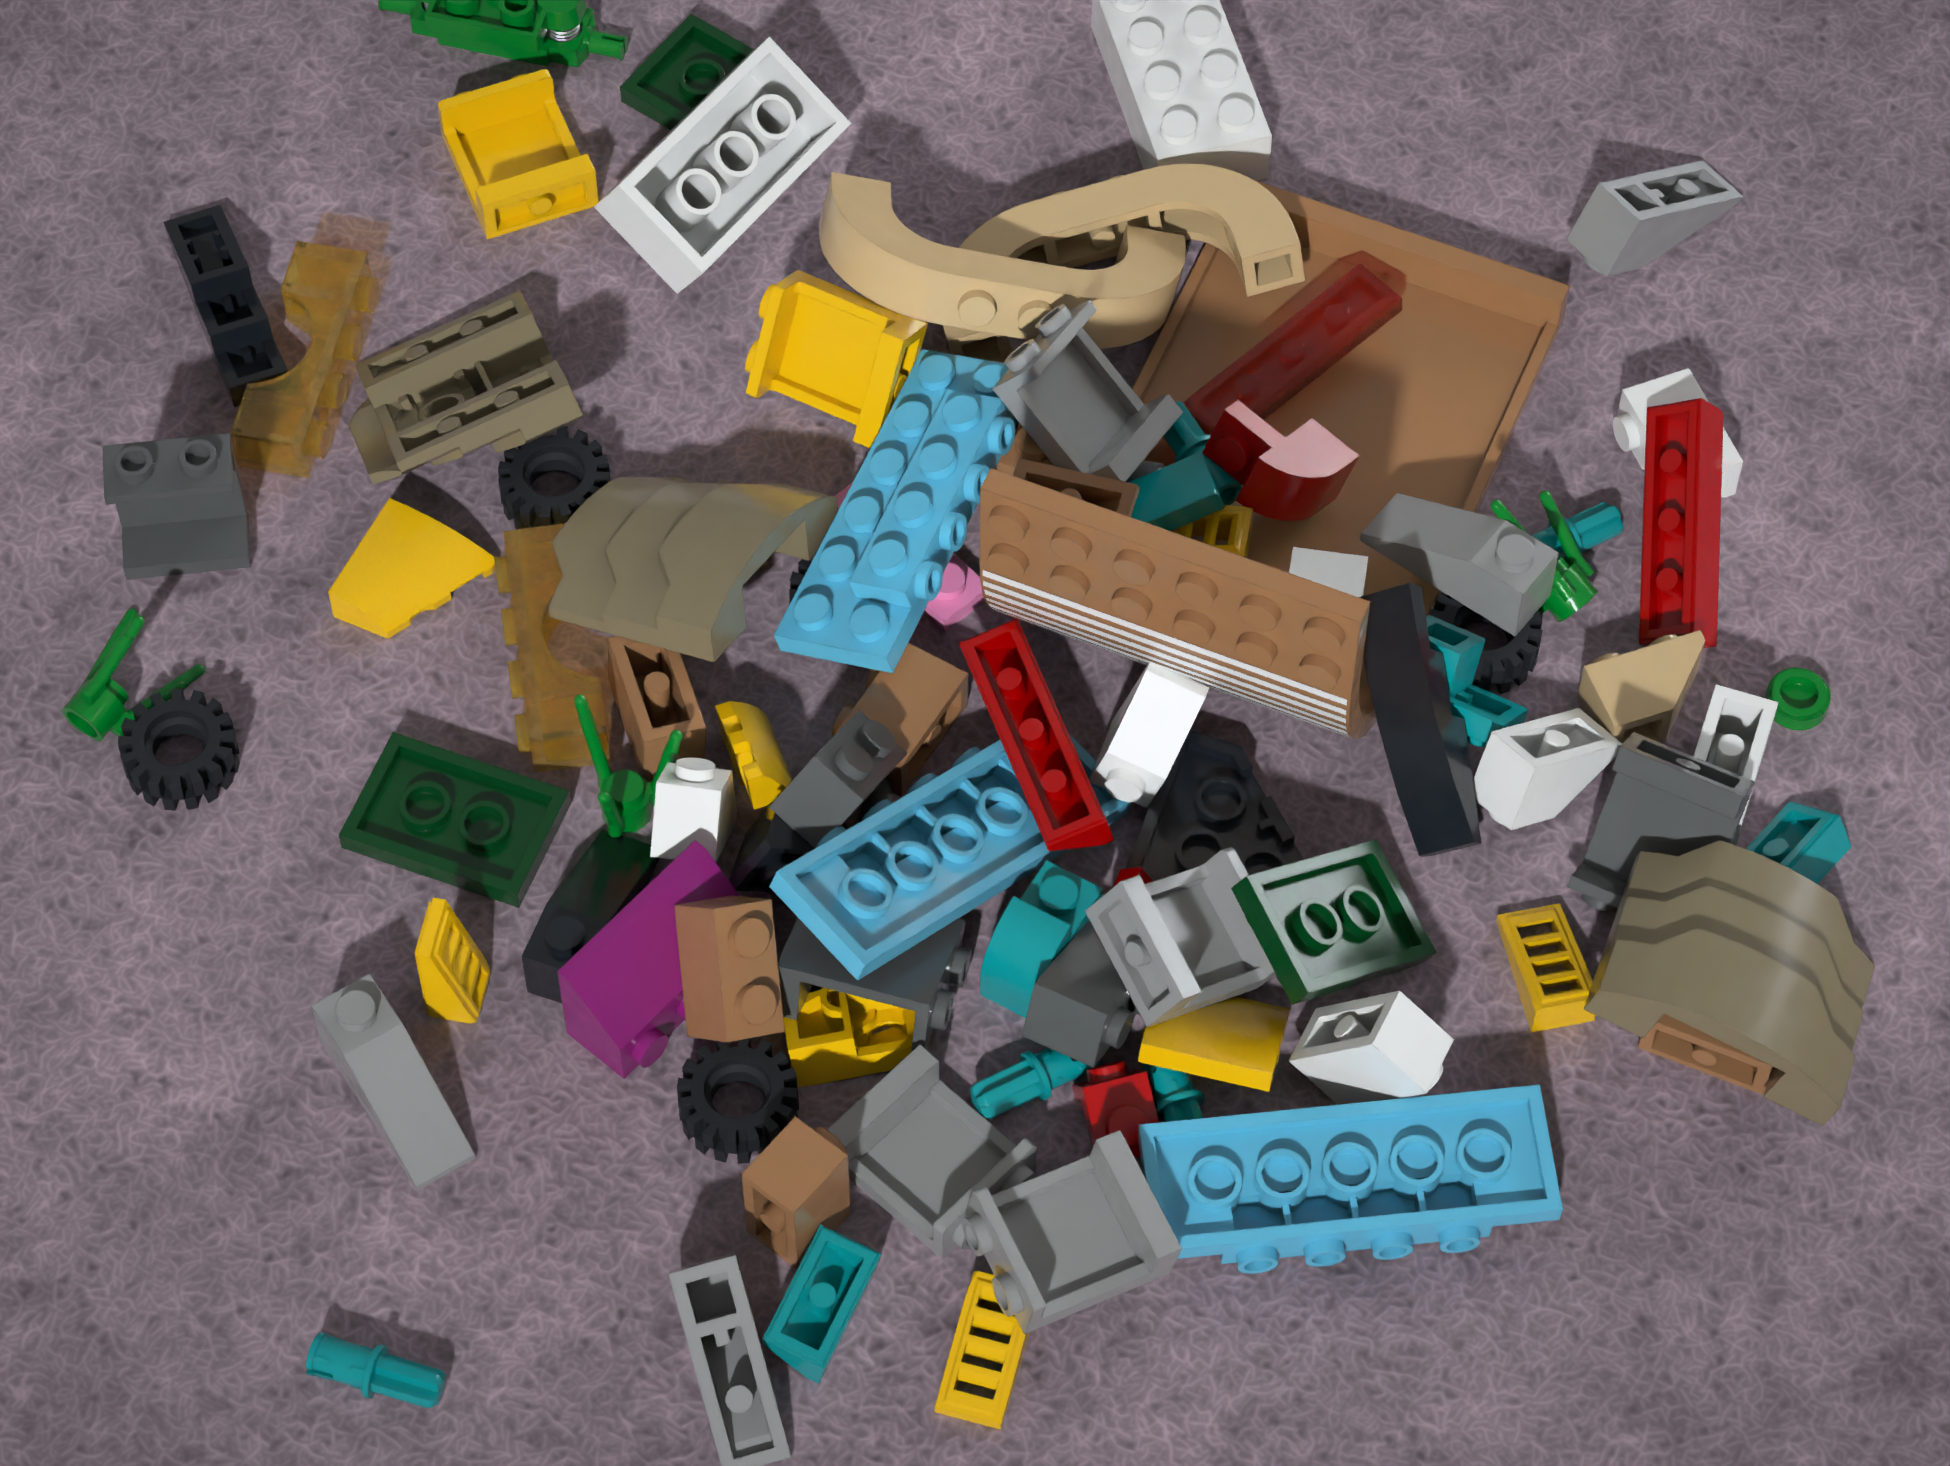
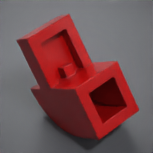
(1280, 474)

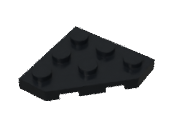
(1208, 807)

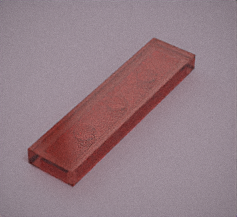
(1299, 349)

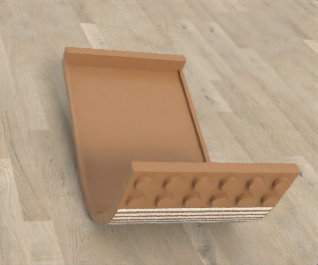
(1417, 402)

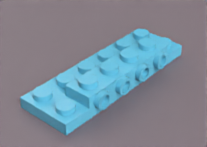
(902, 515)
(922, 859)
(1353, 1177)

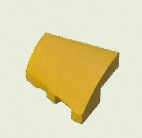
(403, 569)
(753, 751)
(836, 1040)

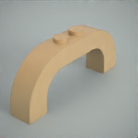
(1179, 199)
(988, 290)

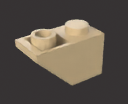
(1642, 687)

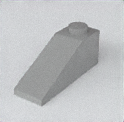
(1647, 214)
(1468, 557)
(391, 1081)
(729, 1362)

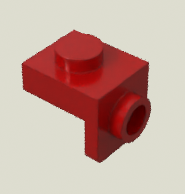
(1116, 1102)

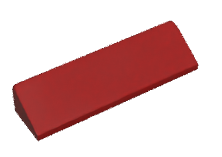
(1681, 521)
(1035, 739)

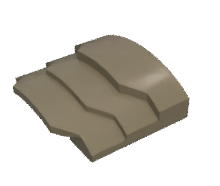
(460, 391)
(672, 556)
(1744, 959)

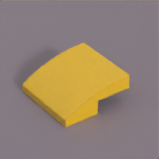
(1224, 1042)

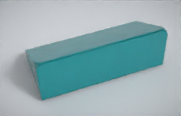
(1177, 494)
(1803, 840)
(821, 1302)

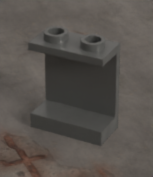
(178, 505)
(1656, 805)
(913, 980)

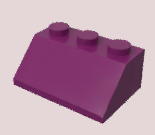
(627, 982)

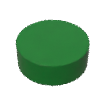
(1801, 698)

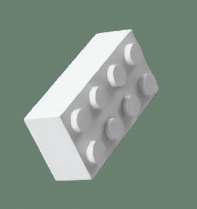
(1182, 84)
(722, 165)

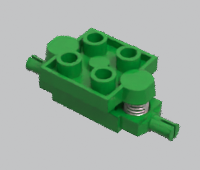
(513, 29)

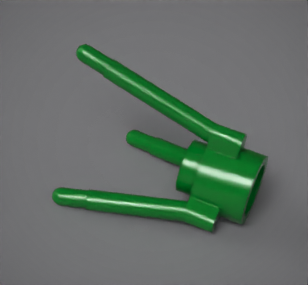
(1571, 583)
(101, 700)
(624, 794)

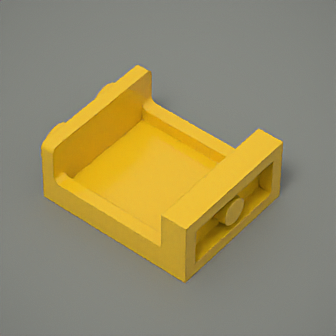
(516, 154)
(833, 351)

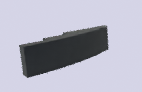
(225, 300)
(1416, 724)

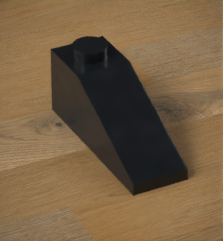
(586, 900)

